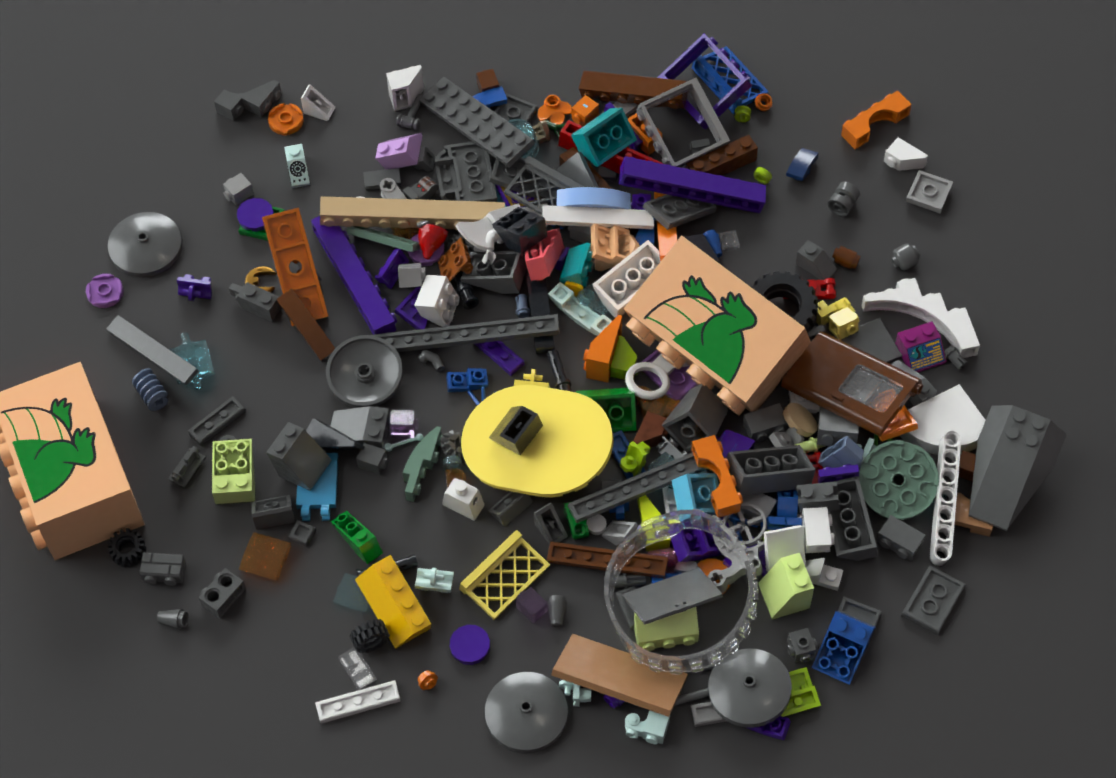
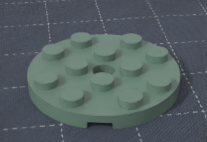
(913, 465)

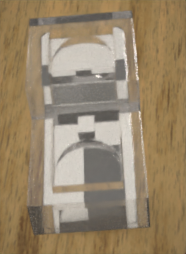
(357, 668)

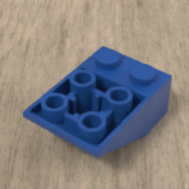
(843, 647)

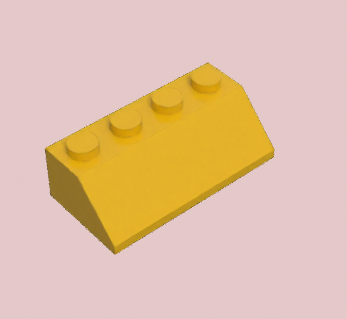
(393, 601)

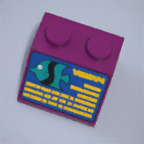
(921, 347)

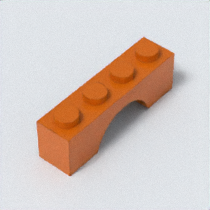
(891, 108)
(709, 455)

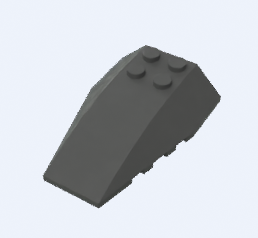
(1011, 463)

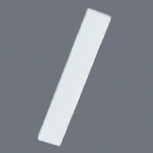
(602, 216)

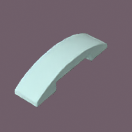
(582, 315)

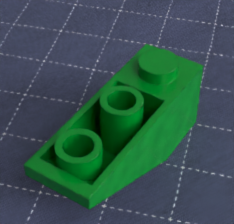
(357, 537)

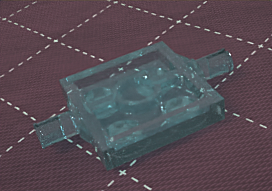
(198, 356)

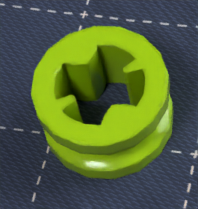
(742, 113)

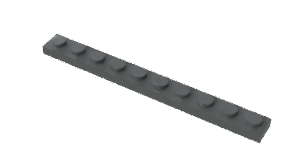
(473, 333)

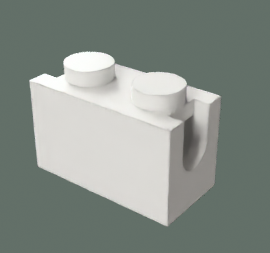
(816, 528)

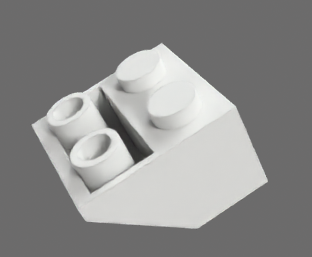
(405, 86)
(437, 300)

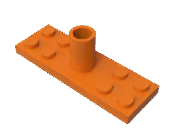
(288, 245)

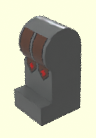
(422, 190)

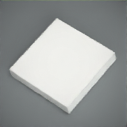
(783, 543)

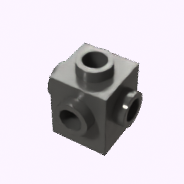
(801, 645)

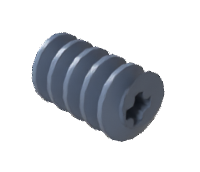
(150, 389)

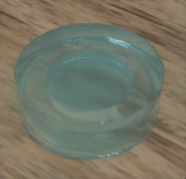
(452, 462)

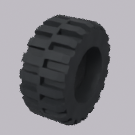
(793, 288)

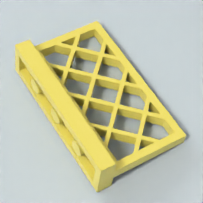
(492, 562)

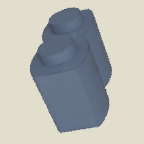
(841, 453)

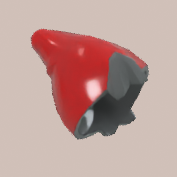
(430, 238)

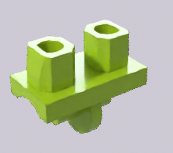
(635, 458)

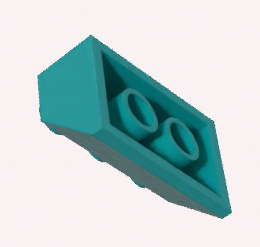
(604, 136)

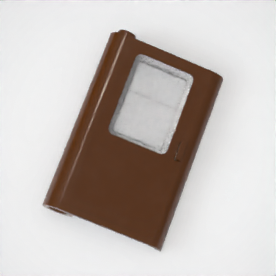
(851, 383)

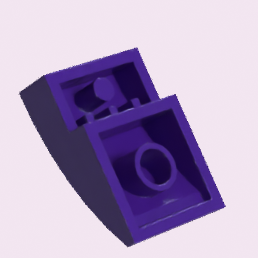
(695, 544)

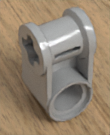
(390, 190)

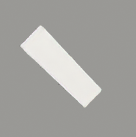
(357, 701)

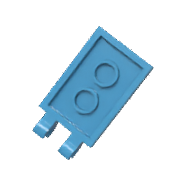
(323, 493)

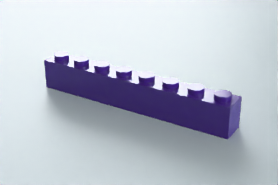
(692, 184)
(355, 278)

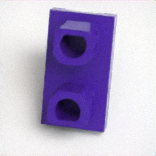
(194, 287)

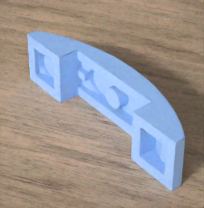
(593, 198)

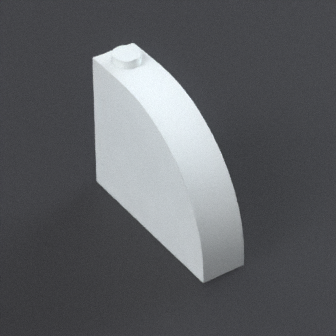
(944, 413)

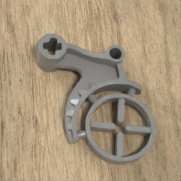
(731, 574)

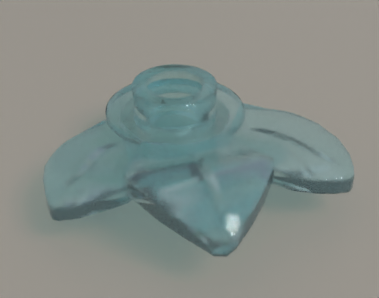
(589, 298)

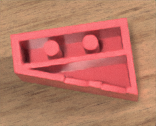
(544, 255)

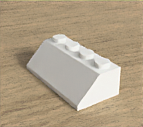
(626, 278)

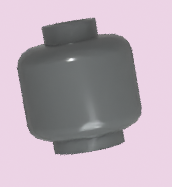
(905, 257)

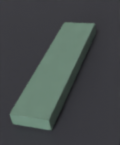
(384, 238)

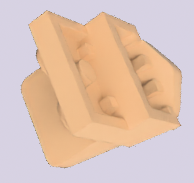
(611, 245)

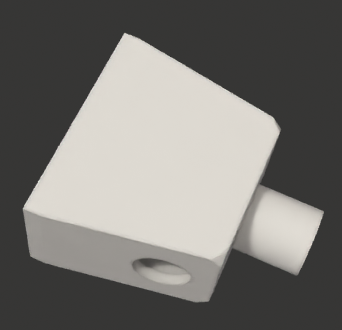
(461, 498)

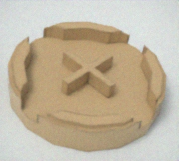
(801, 419)

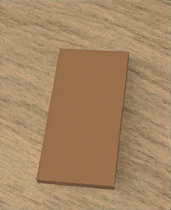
(618, 675)

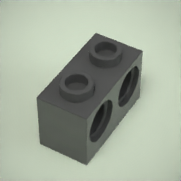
(225, 595)

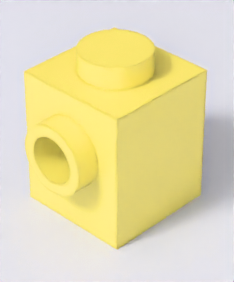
(843, 323)

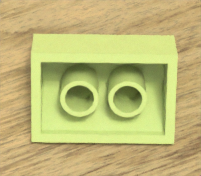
(668, 631)

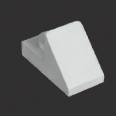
(822, 574)

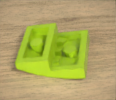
(803, 693)

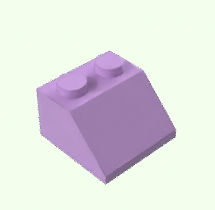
(399, 151)

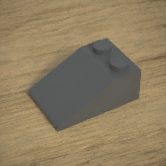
(502, 276)
(363, 424)

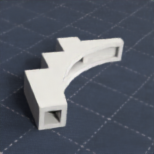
(908, 299)

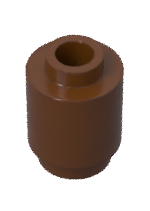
(846, 257)

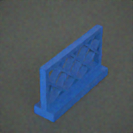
(718, 83)

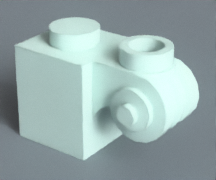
(651, 729)

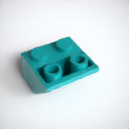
(578, 265)

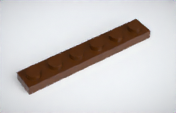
(599, 559)

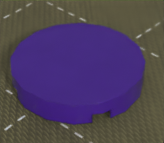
(251, 213)
(469, 644)

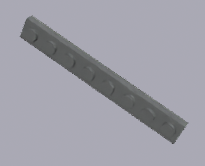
(633, 488)

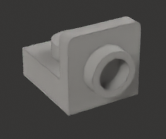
(786, 438)

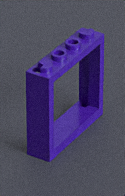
(693, 53)

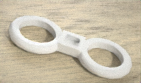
(659, 367)

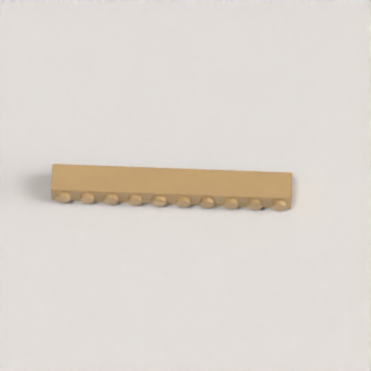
(401, 212)

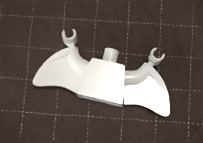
(483, 235)

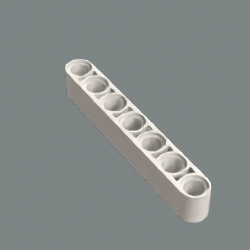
(942, 506)

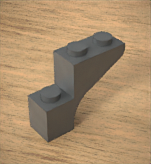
(255, 101)

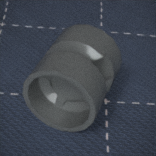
(843, 198)

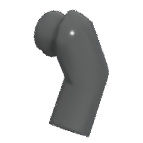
(432, 357)

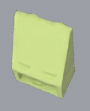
(233, 471)

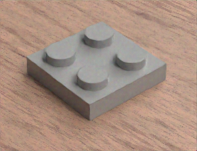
(929, 191)

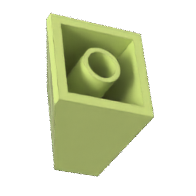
(787, 587)

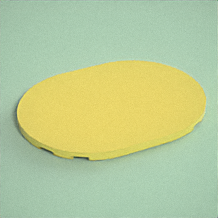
(559, 459)

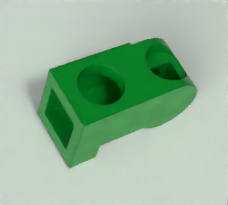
(577, 530)

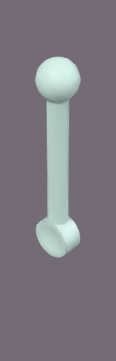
(388, 447)

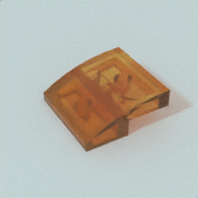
(265, 556)

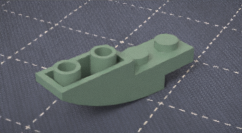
(421, 458)

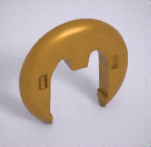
(252, 279)

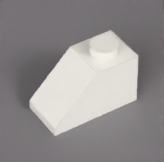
(904, 156)

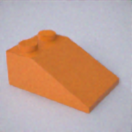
(601, 351)

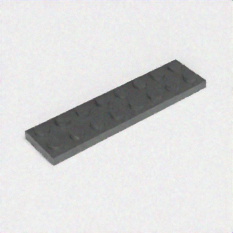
(477, 122)

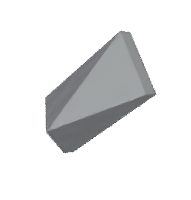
(619, 531)

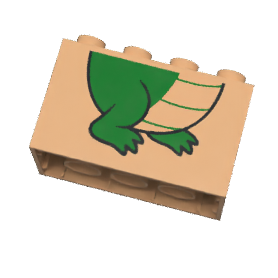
(716, 327)
(64, 463)

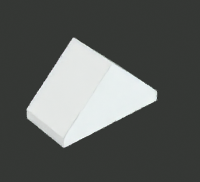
(316, 104)

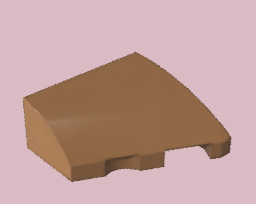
(962, 518)

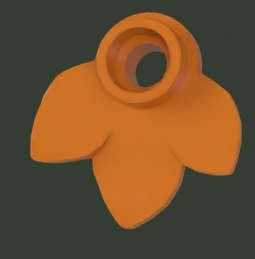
(556, 112)

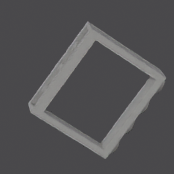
(706, 110)

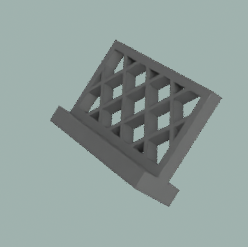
(543, 173)

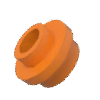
(766, 98)
(427, 680)

